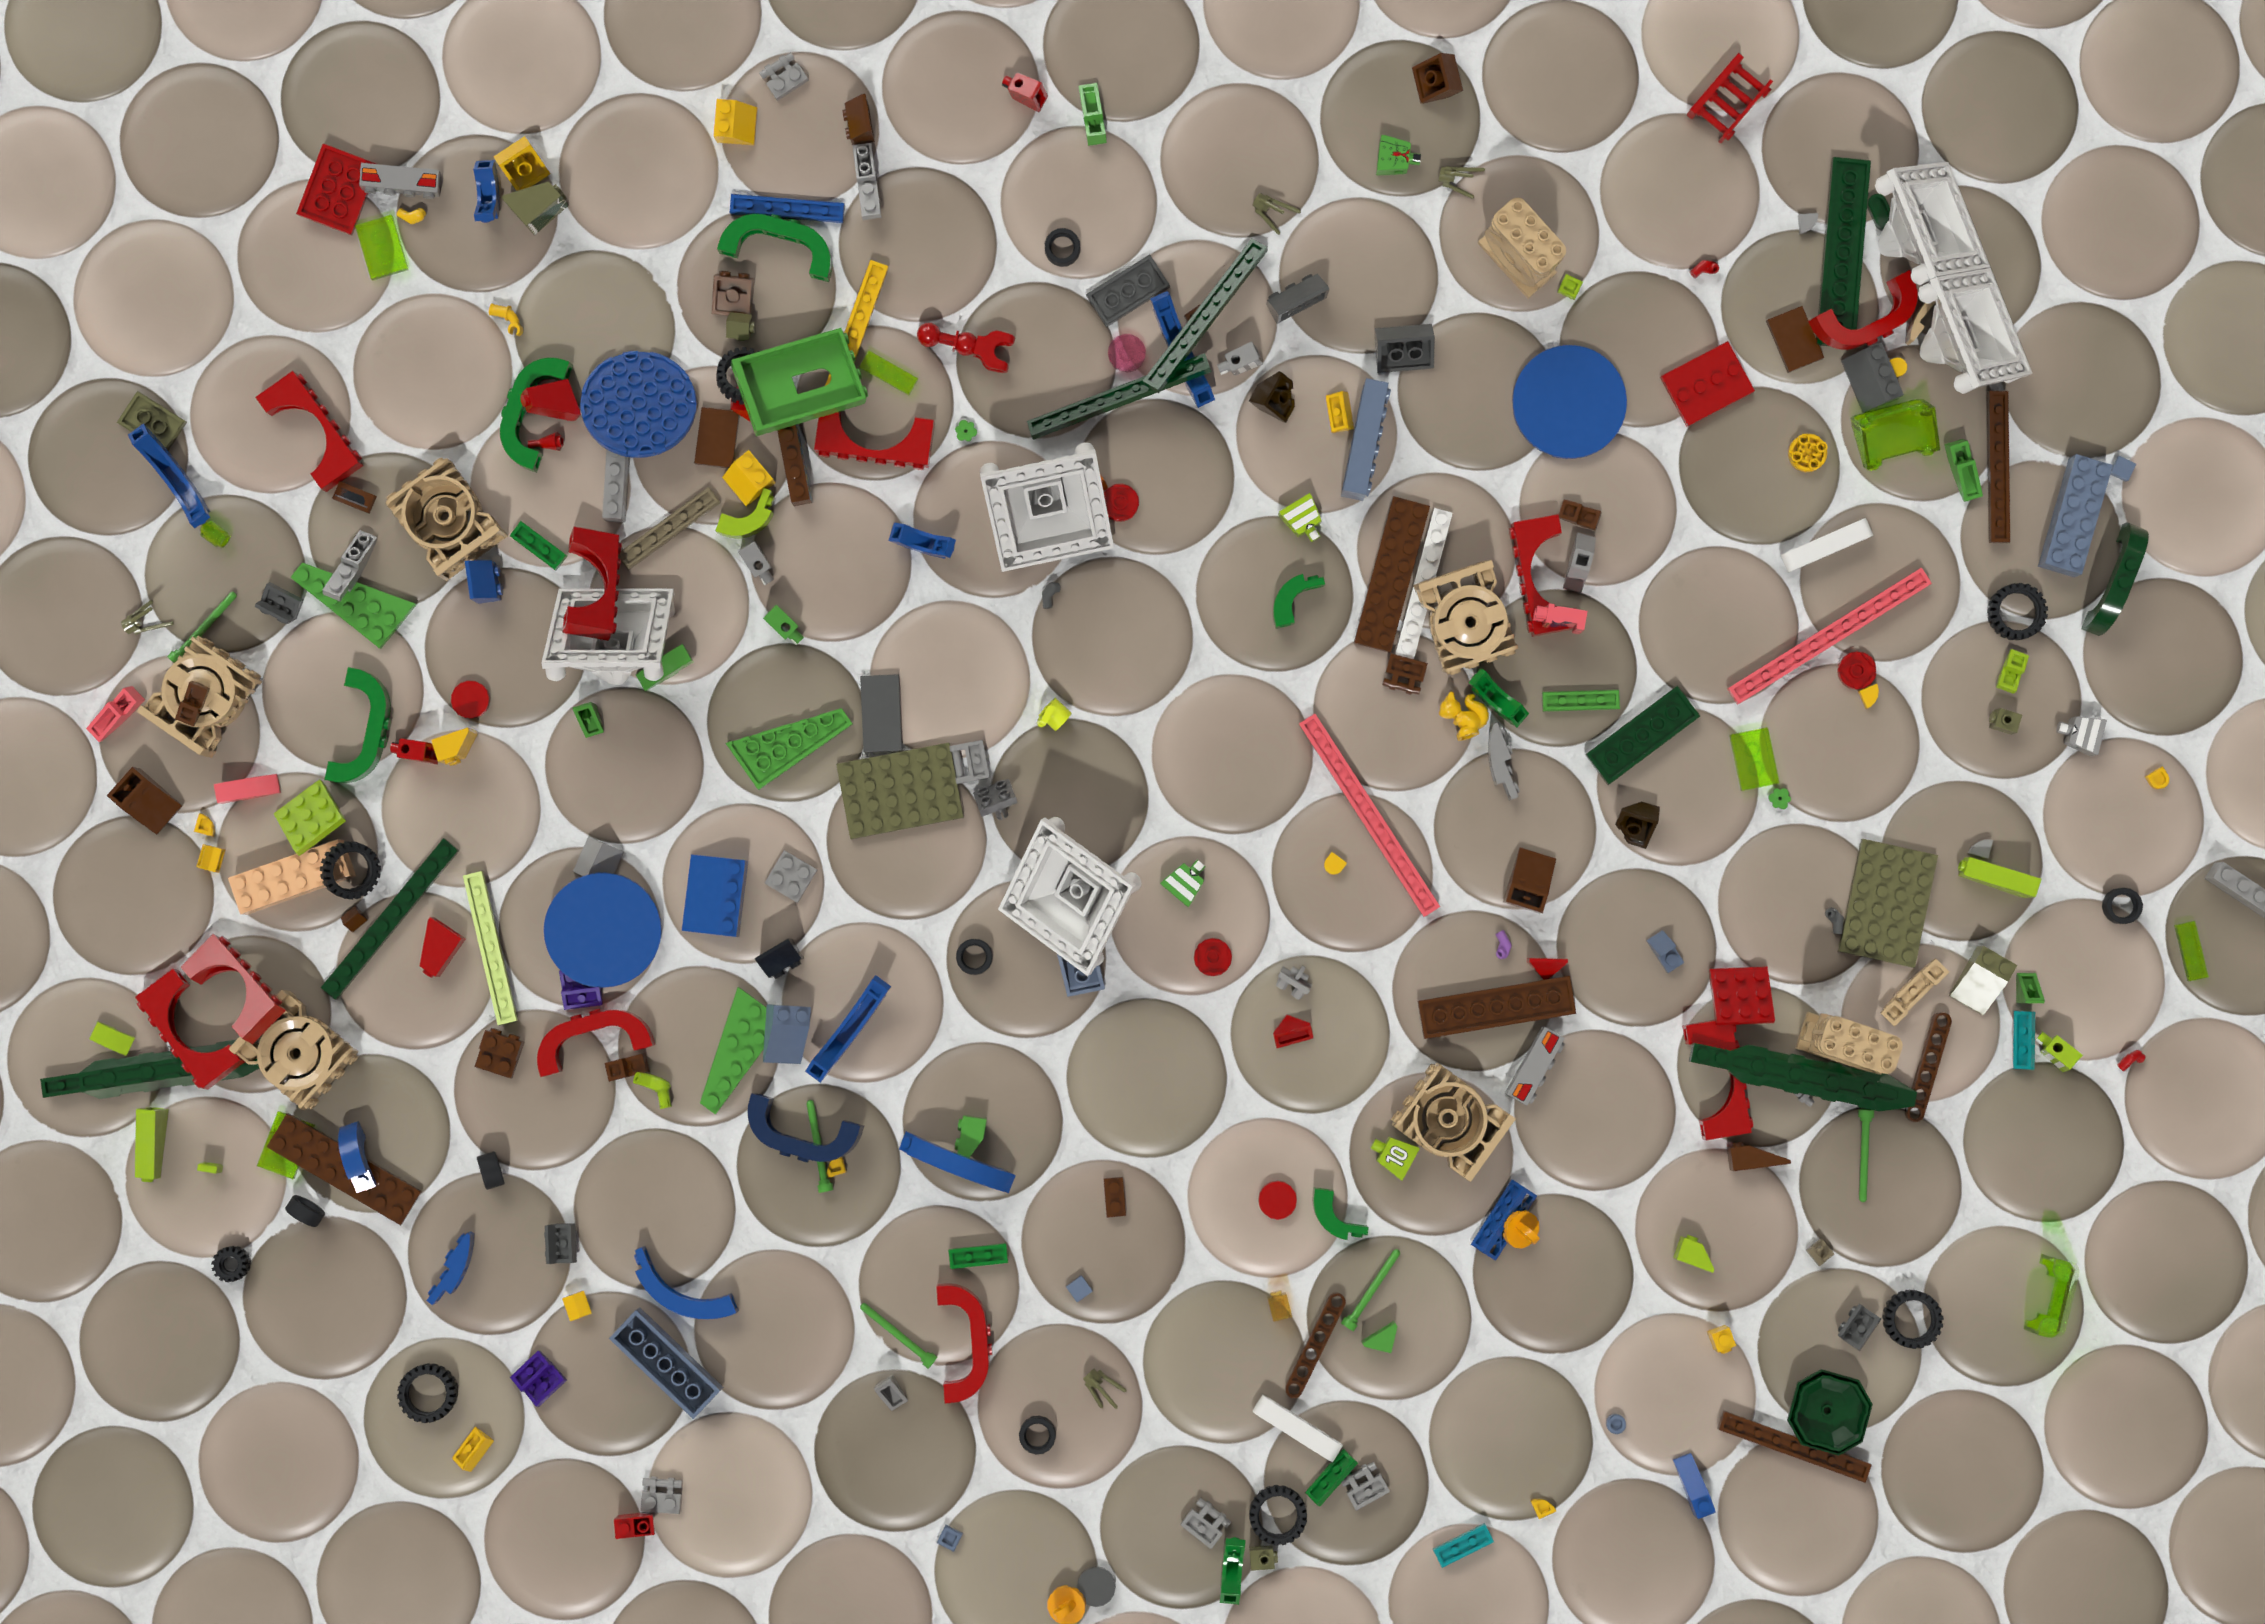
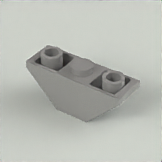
(1579, 562)

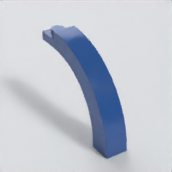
(1170, 327)
(172, 474)
(849, 1029)
(956, 1163)
(677, 1302)

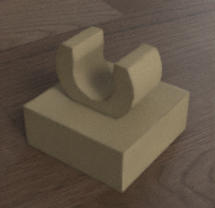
(1820, 1252)

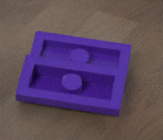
(578, 995)
(538, 1378)

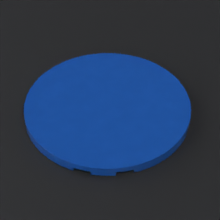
(1569, 402)
(638, 404)
(602, 930)

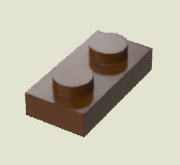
(1114, 1197)

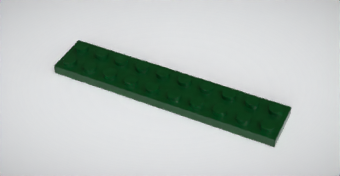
(1844, 240)

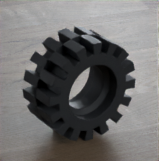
(241, 1258)

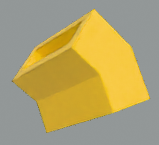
(210, 858)
(576, 1305)

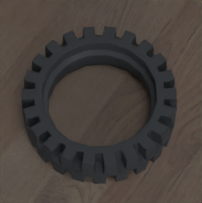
(723, 365)
(2033, 595)
(369, 880)
(1935, 1312)
(410, 1409)
(1288, 1536)

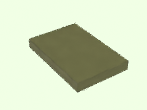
(156, 418)

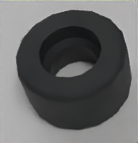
(490, 1170)

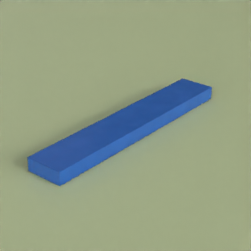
(787, 208)

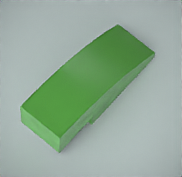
(1092, 114)
(1964, 469)
(672, 663)

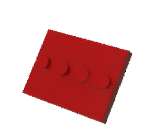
(334, 190)
(1707, 384)

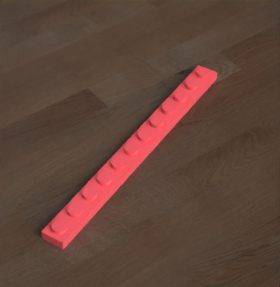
(1829, 636)
(1369, 815)

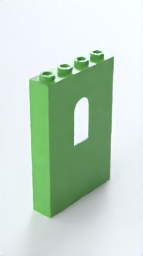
(770, 390)

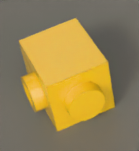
(1721, 1339)

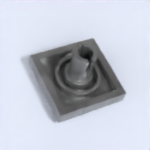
(995, 799)

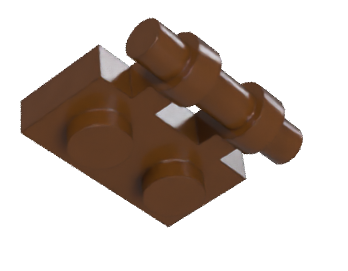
(1407, 668)

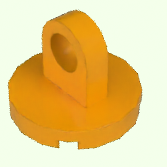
(1521, 1229)
(1066, 1605)

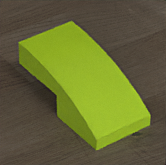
(2011, 671)
(111, 1038)

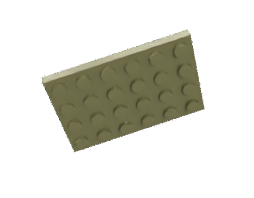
(899, 791)
(1887, 903)

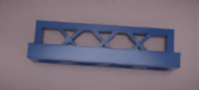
(1492, 1229)

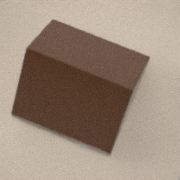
(353, 919)

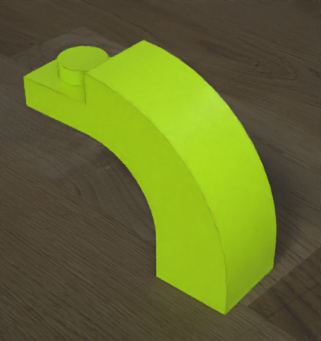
(750, 525)

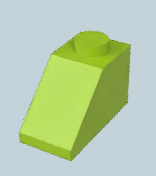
(1693, 1253)

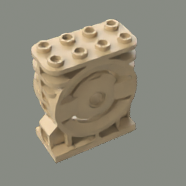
(1523, 246)
(409, 505)
(1451, 654)
(237, 682)
(1849, 1043)
(335, 1054)
(1442, 1081)

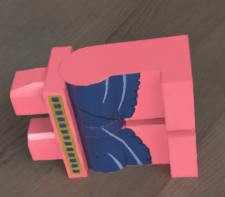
(1561, 617)

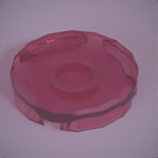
(1126, 353)

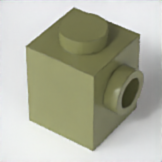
(739, 326)
(2005, 721)
(1262, 1557)

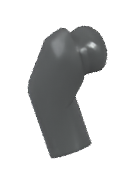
(1048, 592)
(1836, 918)

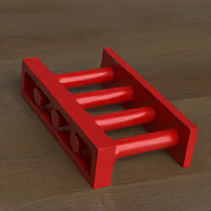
(1724, 81)

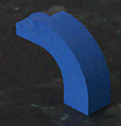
(487, 191)
(921, 541)
(352, 1153)

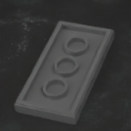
(1128, 290)
(881, 713)

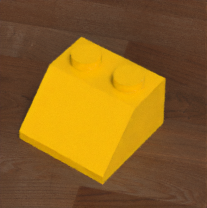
(735, 122)
(521, 164)
(748, 478)
(454, 746)

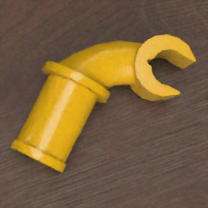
(509, 315)

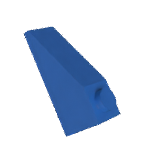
(1694, 1486)

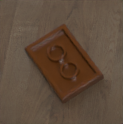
(1795, 339)
(716, 437)

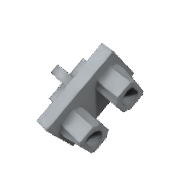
(1295, 978)

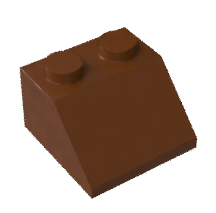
(1437, 78)
(859, 120)

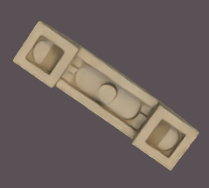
(1915, 326)
(1913, 991)

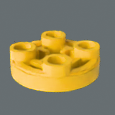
(1807, 452)

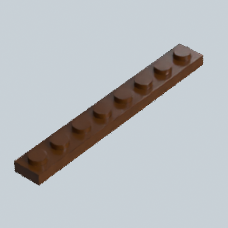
(1998, 466)
(1790, 1445)

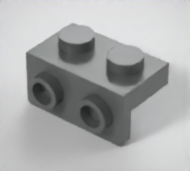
(279, 603)
(560, 1243)
(1858, 1326)

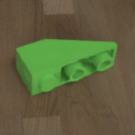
(971, 1134)

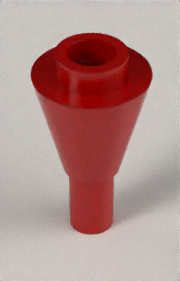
(553, 441)

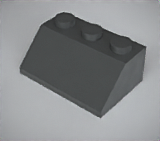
(1297, 297)
(1404, 348)
(1872, 377)

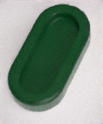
(1879, 210)

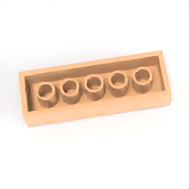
(286, 879)

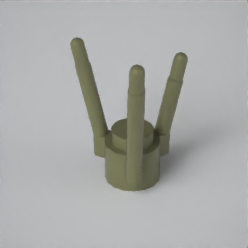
(1448, 175)
(1264, 203)
(133, 622)
(1093, 1380)

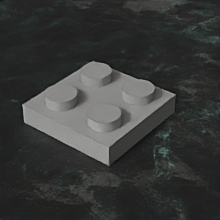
(790, 876)

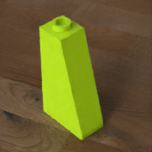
(1999, 877)
(150, 1142)

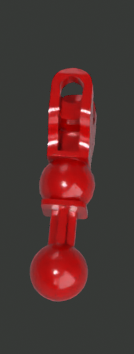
(967, 344)

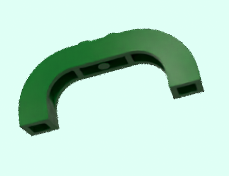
(775, 226)
(514, 412)
(376, 730)

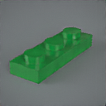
(538, 545)
(978, 1256)
(1331, 1477)

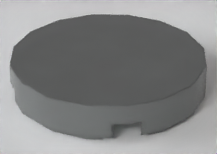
(1096, 1586)

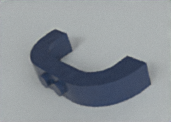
(760, 1123)

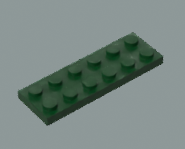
(1642, 735)

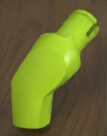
(656, 1084)

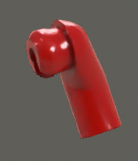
(1704, 267)
(2129, 1059)

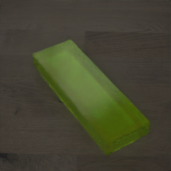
(888, 373)
(2191, 951)

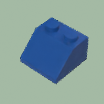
(483, 581)

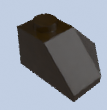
(1274, 396)
(1638, 823)

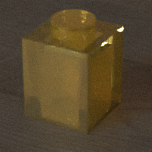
(1279, 1305)

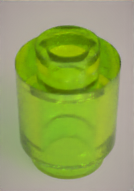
(214, 534)

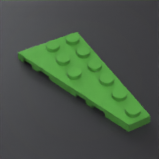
(364, 608)
(781, 748)
(737, 1050)

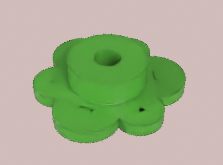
(964, 425)
(1783, 794)

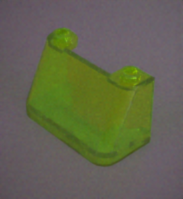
(1895, 432)
(2066, 1277)

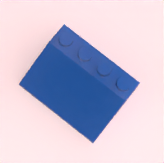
(715, 895)

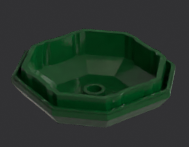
(1848, 1414)

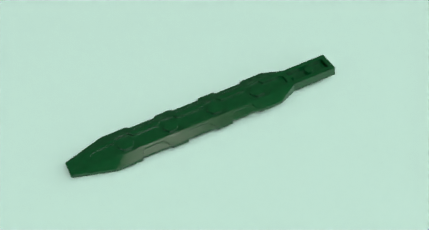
(134, 1074)
(1807, 1076)

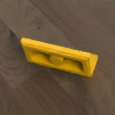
(1339, 412)
(472, 1449)

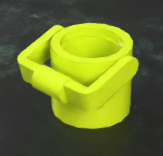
(1054, 715)

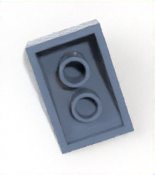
(1078, 982)
(785, 1033)

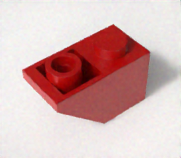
(634, 1525)

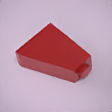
(551, 400)
(439, 947)

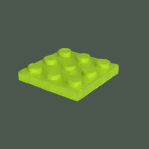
(309, 817)

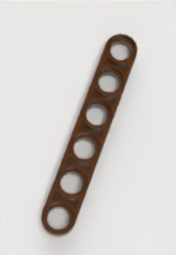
(1932, 1068)
(1313, 1344)

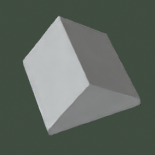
(597, 858)

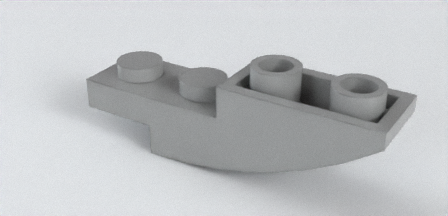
(867, 181)
(351, 566)
(1497, 754)

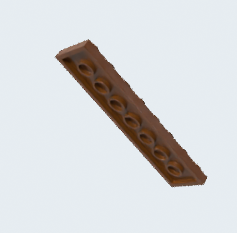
(1391, 574)
(1496, 1007)
(322, 1158)

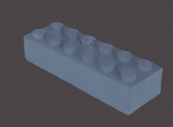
(1364, 440)
(2075, 515)
(666, 1362)

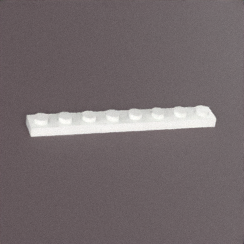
(1426, 570)

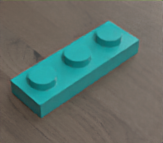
(2024, 1040)
(1463, 1545)

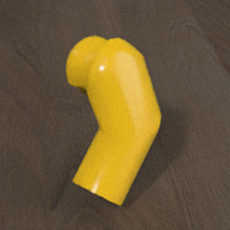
(411, 217)

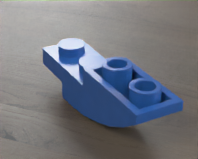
(458, 1263)

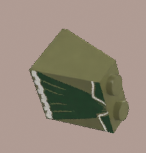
(537, 205)

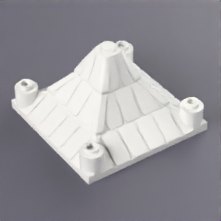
(1929, 222)
(1972, 330)
(1047, 509)
(636, 644)
(1067, 896)

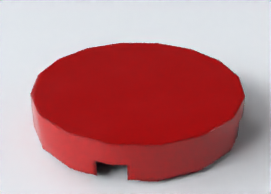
(1121, 502)
(1856, 670)
(470, 699)
(1212, 957)
(1277, 1200)

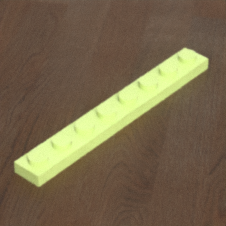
(490, 948)

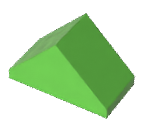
(588, 719)
(2028, 988)
(1382, 1339)

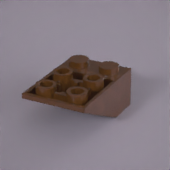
(144, 800)
(1530, 881)

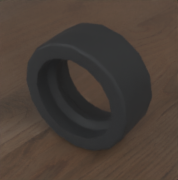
(1062, 232)
(2137, 905)
(974, 971)
(305, 1211)
(1040, 1449)

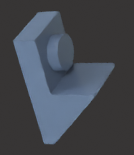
(1665, 951)

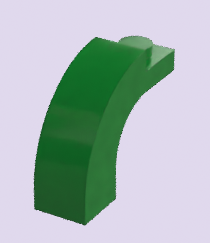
(1282, 605)
(1497, 699)
(1323, 1209)
(1232, 1570)

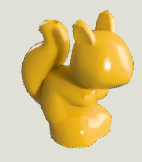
(1467, 721)

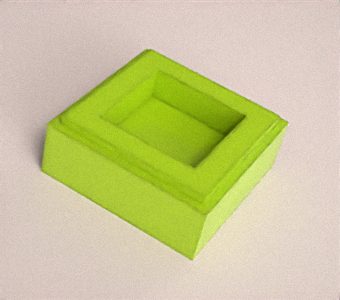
(1570, 287)
(210, 1167)

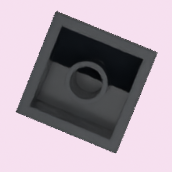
(780, 958)

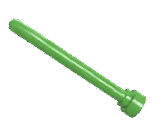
(204, 626)
(1866, 1117)
(824, 1183)
(1351, 1320)
(927, 1358)

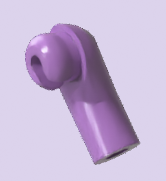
(1504, 946)

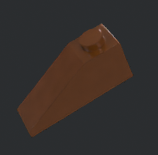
(1748, 1157)

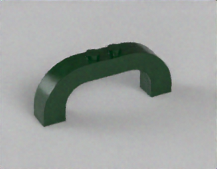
(2134, 545)

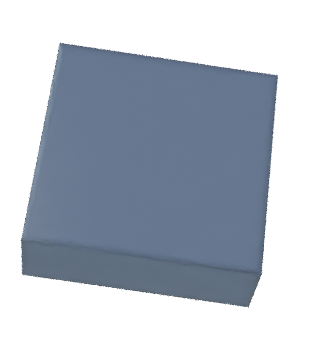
(2123, 468)
(1079, 1288)
(949, 1538)

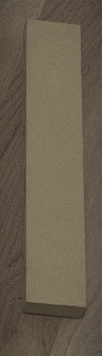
(668, 528)

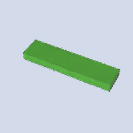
(1580, 700)

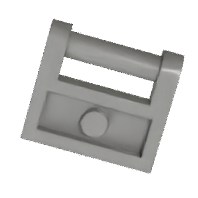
(975, 759)

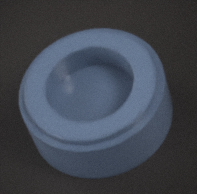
(1615, 1423)

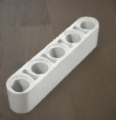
(1827, 545)
(1297, 1428)

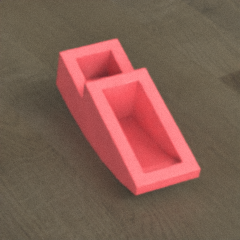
(115, 713)
(247, 788)

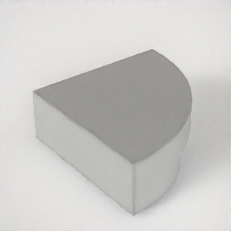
(1806, 222)
(1981, 848)

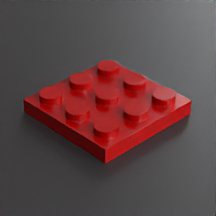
(1741, 995)

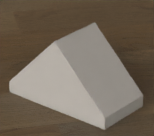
(890, 1393)

